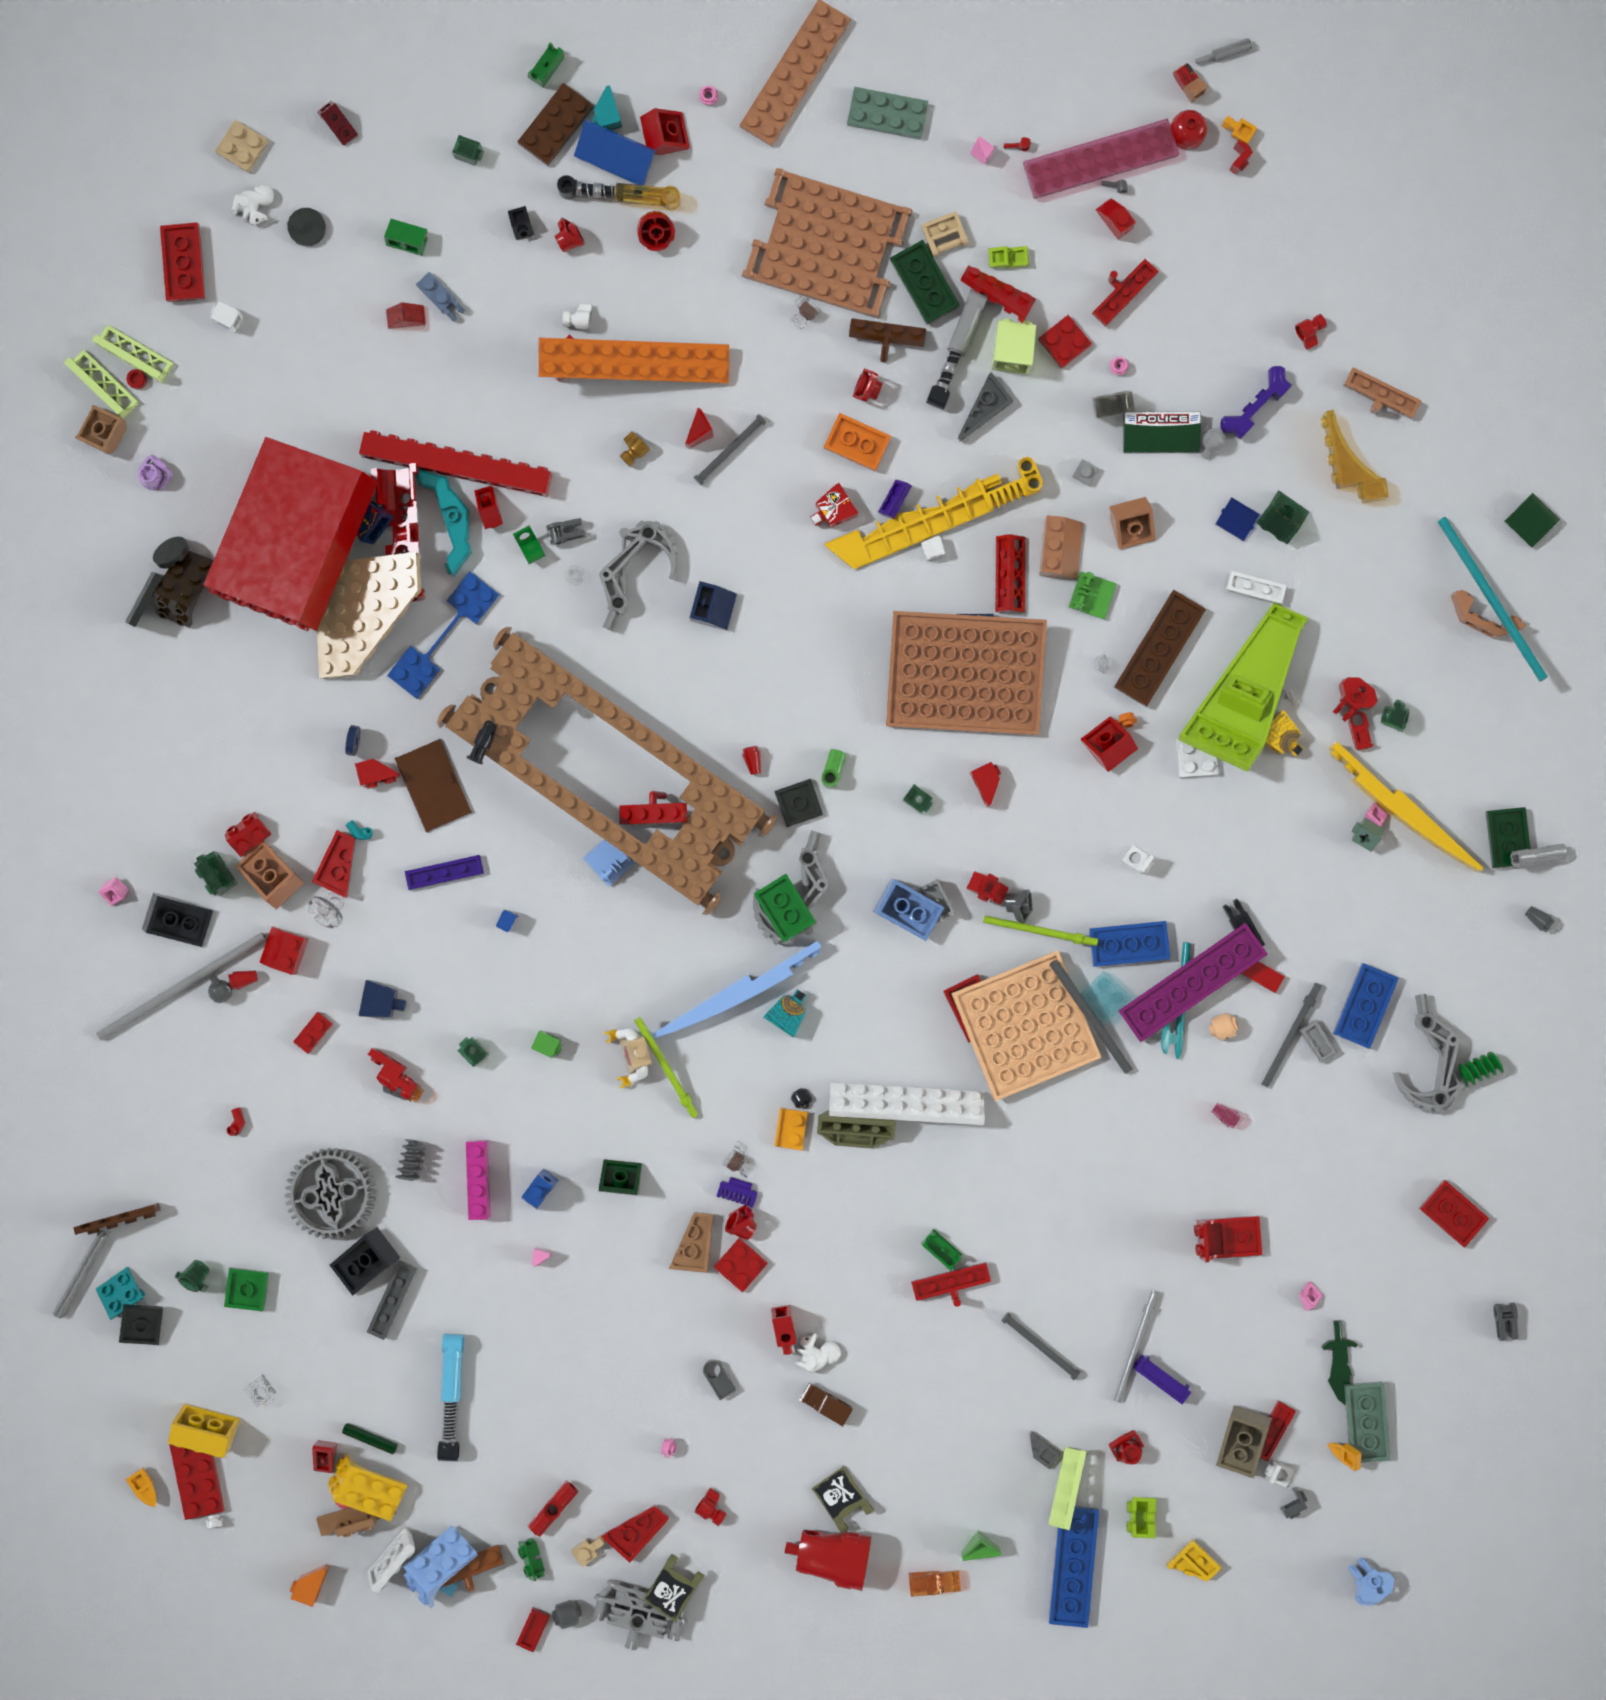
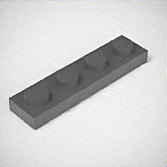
(391, 1300)

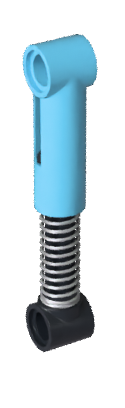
(450, 1394)

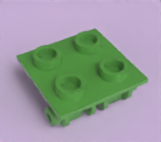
(1092, 595)

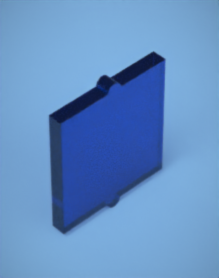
(1237, 519)

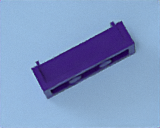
(1162, 1379)

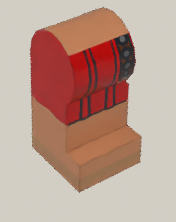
(1189, 82)

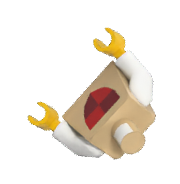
(635, 1054)

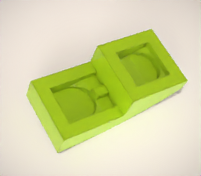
(1008, 257)

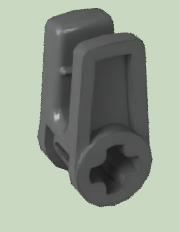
(560, 527)
(1506, 1313)

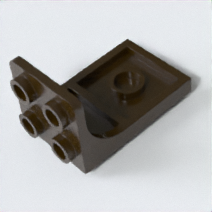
(181, 588)

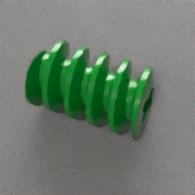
(1480, 1067)

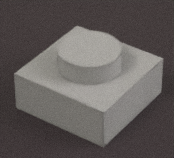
(1085, 472)

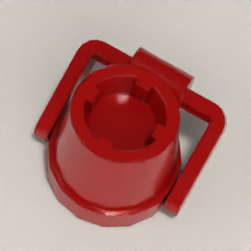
(569, 235)
(867, 386)
(741, 1225)
(1128, 1449)

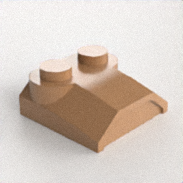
(102, 430)

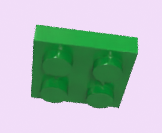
(246, 1289)

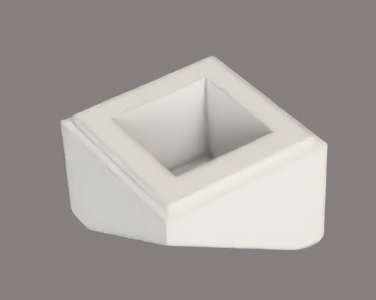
(933, 548)

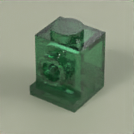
(910, 799)
(464, 1050)

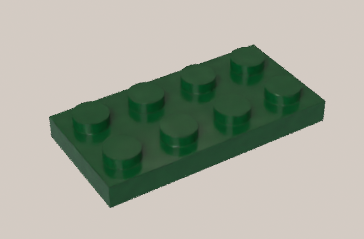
(924, 282)

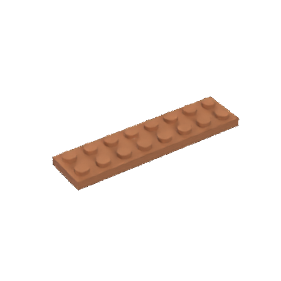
(795, 72)

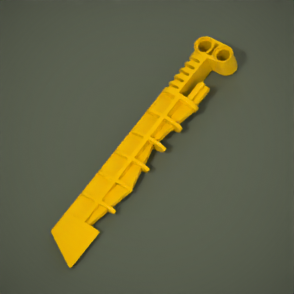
(922, 524)

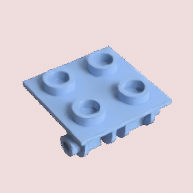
(608, 862)

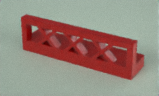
(1007, 573)

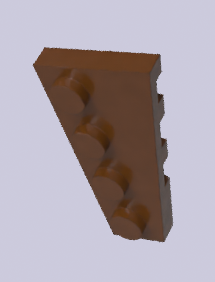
(112, 1221)

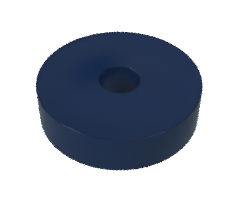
(352, 740)

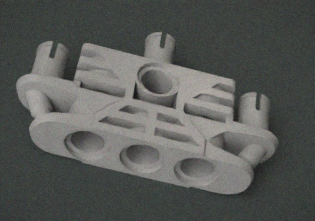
(622, 1614)

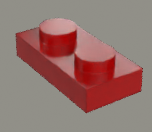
(313, 1032)

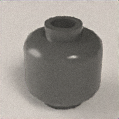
(566, 1614)

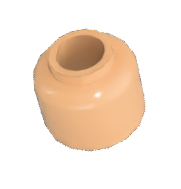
(1224, 1026)

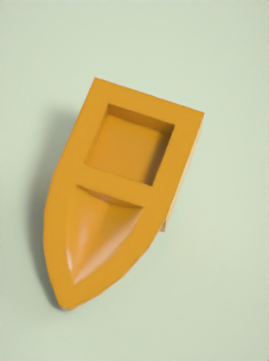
(1347, 1455)
(143, 1487)

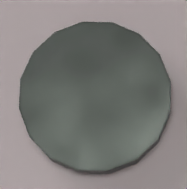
(306, 226)
(171, 551)

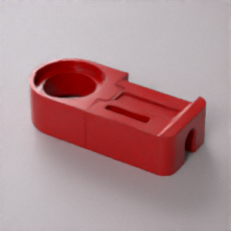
(1360, 733)

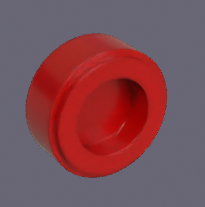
(136, 379)

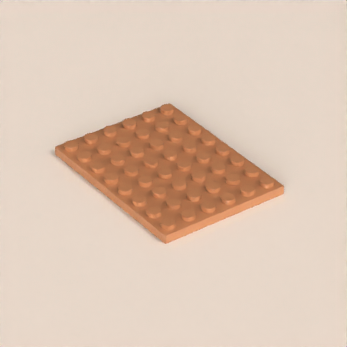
(966, 672)

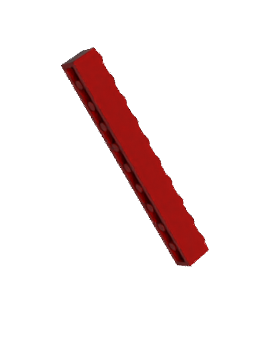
(456, 464)

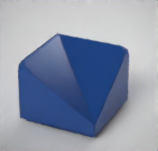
(506, 920)

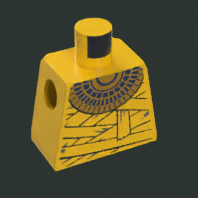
(1283, 735)

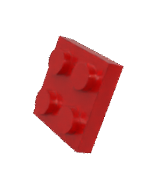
(1064, 341)
(740, 1264)

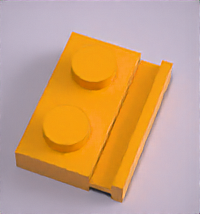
(791, 1129)

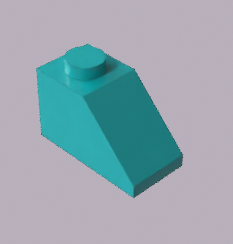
(606, 111)

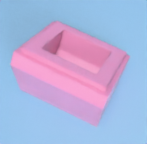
(539, 1256)

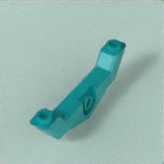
(455, 516)

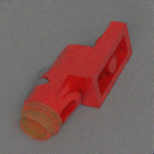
(392, 1077)

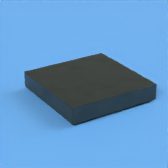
(798, 803)
(140, 1324)

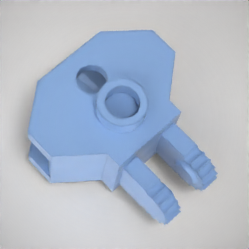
(1373, 1585)

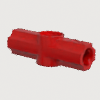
(561, 1499)

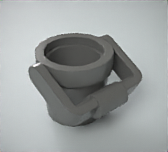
(1020, 904)

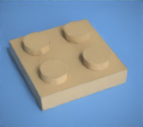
(241, 146)

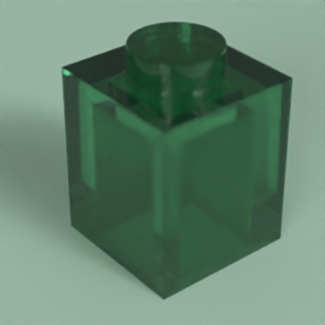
(467, 150)

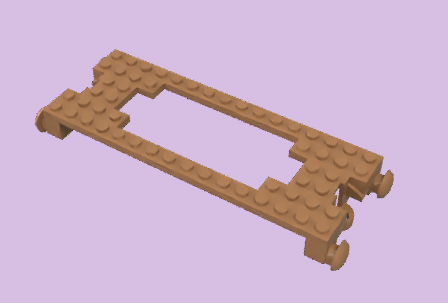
(679, 862)

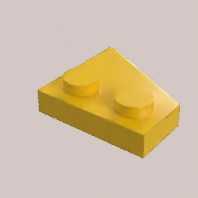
(1194, 1562)

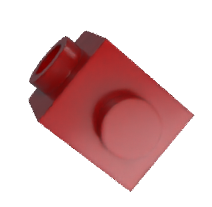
(1242, 161)

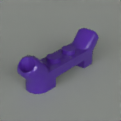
(1277, 388)

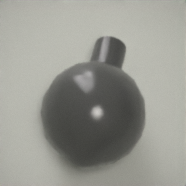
(219, 990)

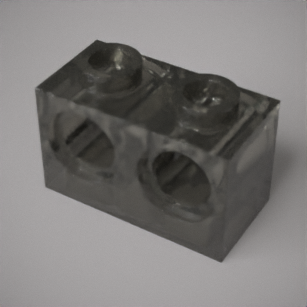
(1113, 404)

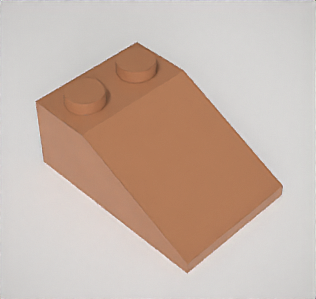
(269, 875)

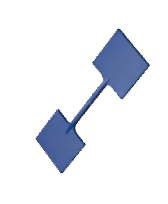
(471, 600)

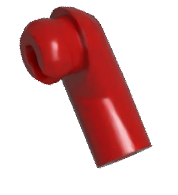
(238, 1123)

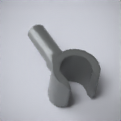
(1120, 184)

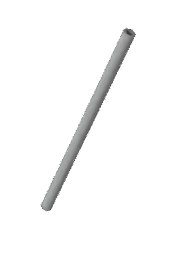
(181, 986)

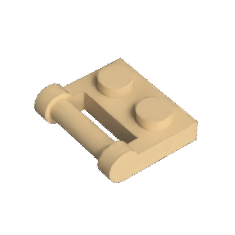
(942, 228)

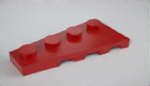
(998, 291)

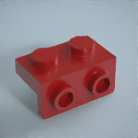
(247, 834)

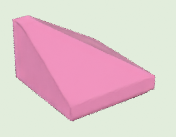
(1376, 814)
(1310, 1296)

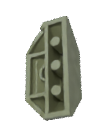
(855, 1131)

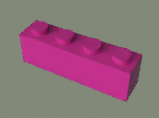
(478, 1179)

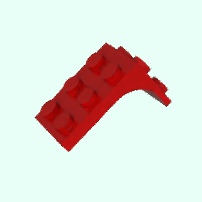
(1228, 1237)

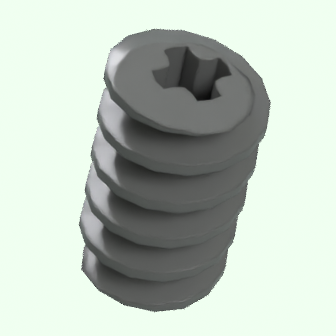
(411, 1160)

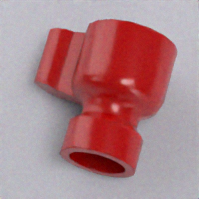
(1307, 330)
(707, 1507)

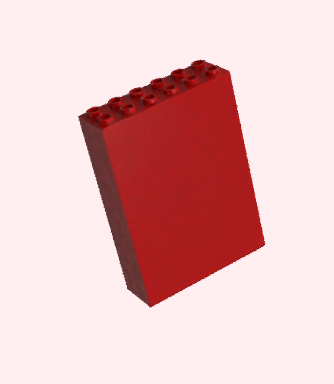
(290, 534)

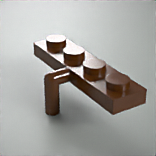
(887, 333)

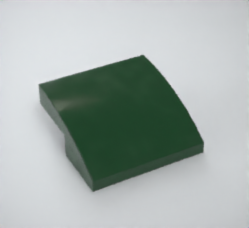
(1532, 520)

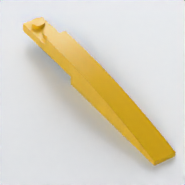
(1402, 808)

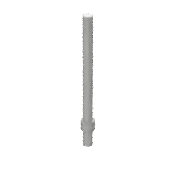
(1148, 1310)

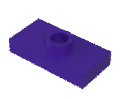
(894, 499)

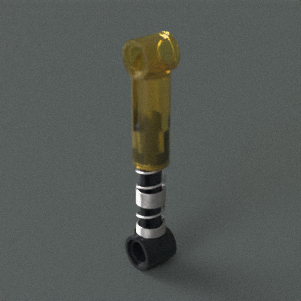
(621, 192)

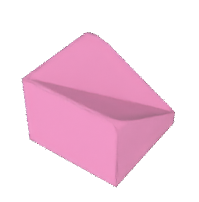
(982, 150)
(113, 891)

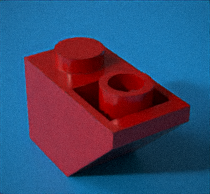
(373, 772)

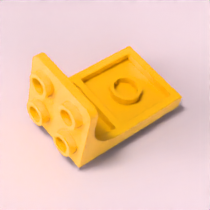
(365, 1489)

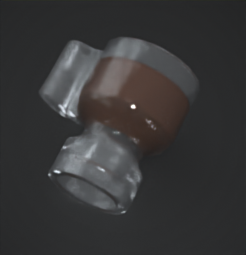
(807, 311)
(736, 1162)

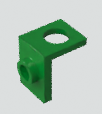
(530, 545)

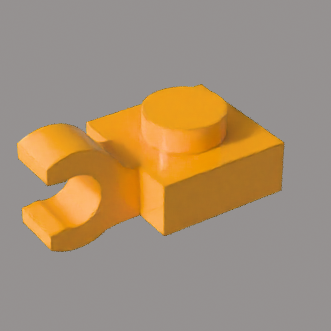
(1241, 130)

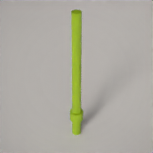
(1077, 938)
(684, 1099)

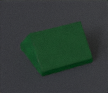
(620, 1177)

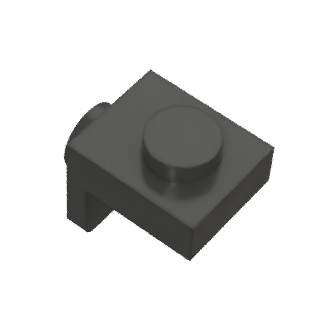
(1295, 1507)

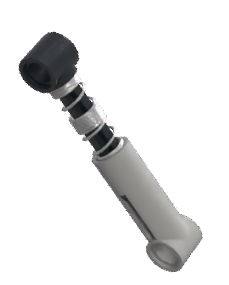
(957, 347)

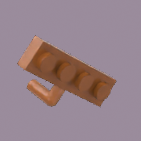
(486, 1560)

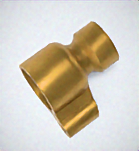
(636, 449)

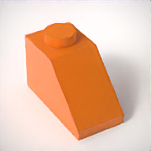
(308, 1586)

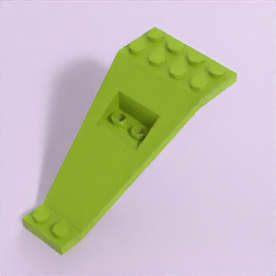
(1242, 704)

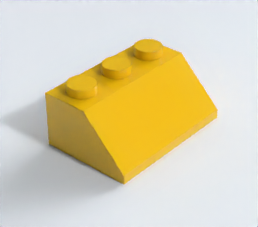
(203, 1430)

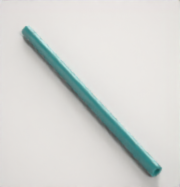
(1492, 599)

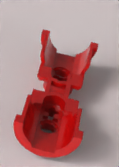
(389, 493)

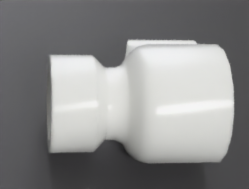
(580, 319)

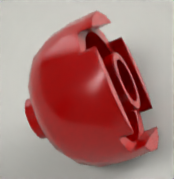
(1189, 129)
(655, 231)

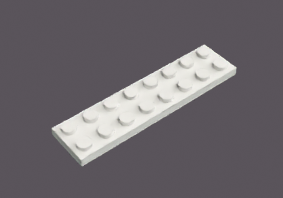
(906, 1103)

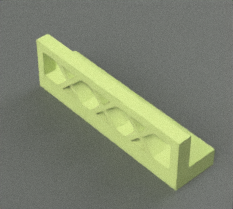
(127, 356)
(94, 385)
(1067, 1488)

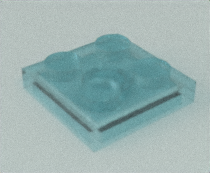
(1105, 997)

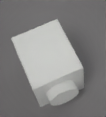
(226, 316)

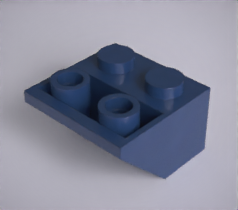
(713, 606)

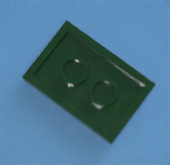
(1506, 834)

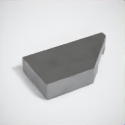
(1043, 1451)

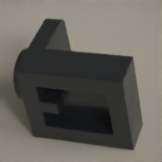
(520, 223)

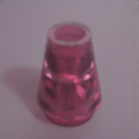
(1226, 1115)

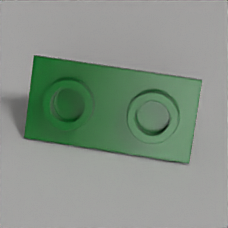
(527, 1553)

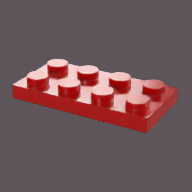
(182, 262)
(197, 1482)

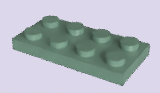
(887, 113)
(1367, 1420)

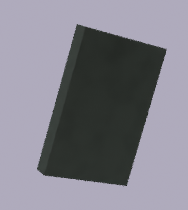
(143, 599)

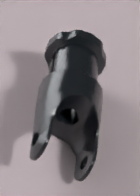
(482, 742)

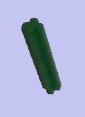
(369, 1438)

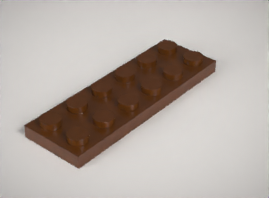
(1159, 648)

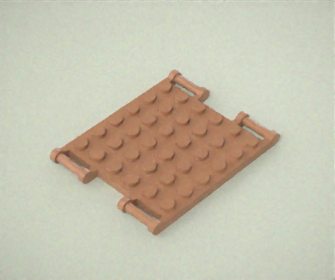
(827, 243)

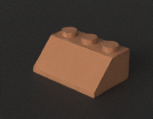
(1061, 547)

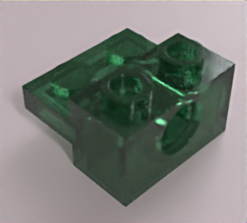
(215, 883)

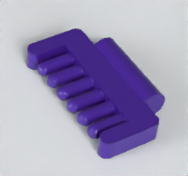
(737, 1186)

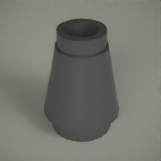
(1539, 918)

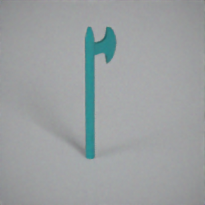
(1167, 1037)

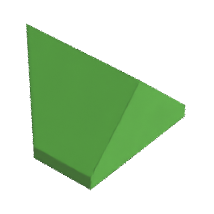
(979, 1548)

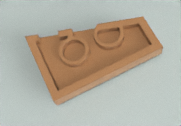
(695, 1245)

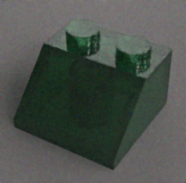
(1282, 517)

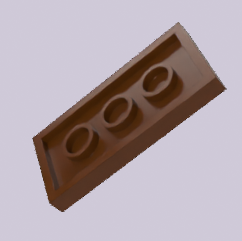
(555, 124)

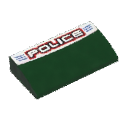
(1161, 432)

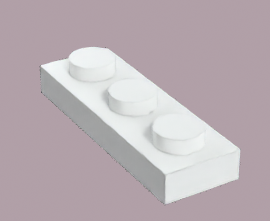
(1256, 587)

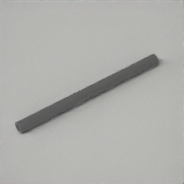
(1090, 1016)

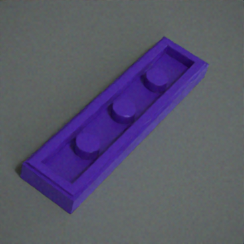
(444, 872)

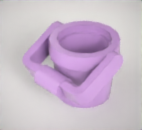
(154, 475)

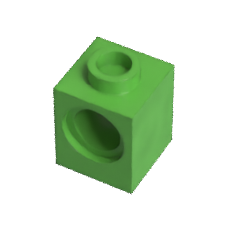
(547, 1044)

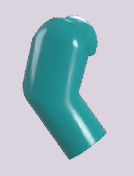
(359, 833)

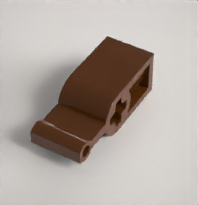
(826, 1404)

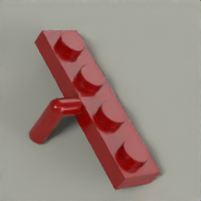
(1124, 291)
(653, 812)
(951, 1282)

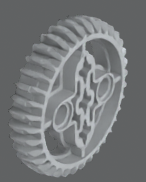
(328, 1184)

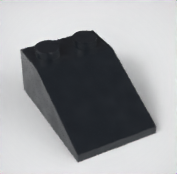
(177, 920)
(364, 1261)

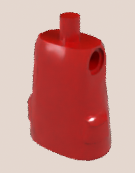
(833, 1557)

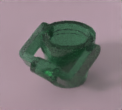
(1396, 716)
(194, 1276)

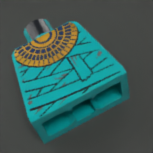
(787, 1013)

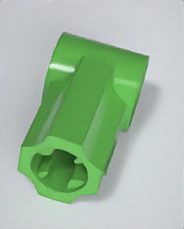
(833, 766)

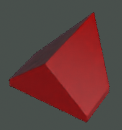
(699, 431)

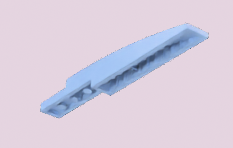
(739, 992)

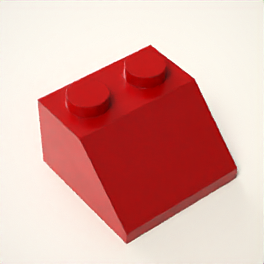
(664, 131)
(1109, 743)
(283, 951)

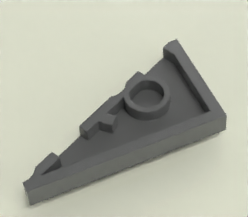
(989, 403)

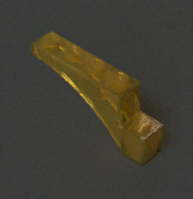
(1347, 468)

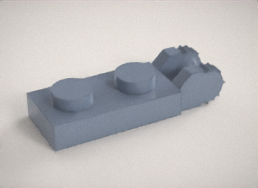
(439, 295)

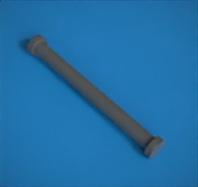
(731, 448)
(1041, 1346)

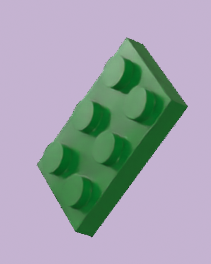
(785, 908)

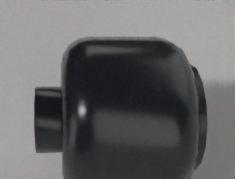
(801, 1098)

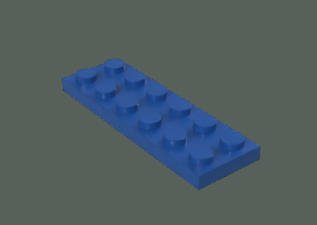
(1074, 1570)

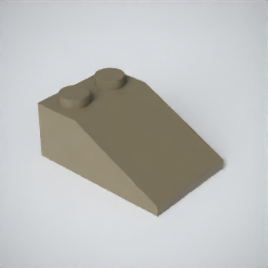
(1243, 1441)

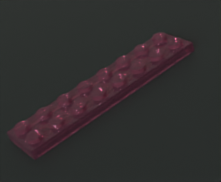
(1100, 158)

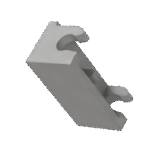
(936, 893)

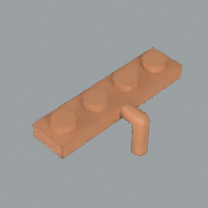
(1381, 393)

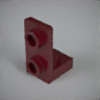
(337, 122)

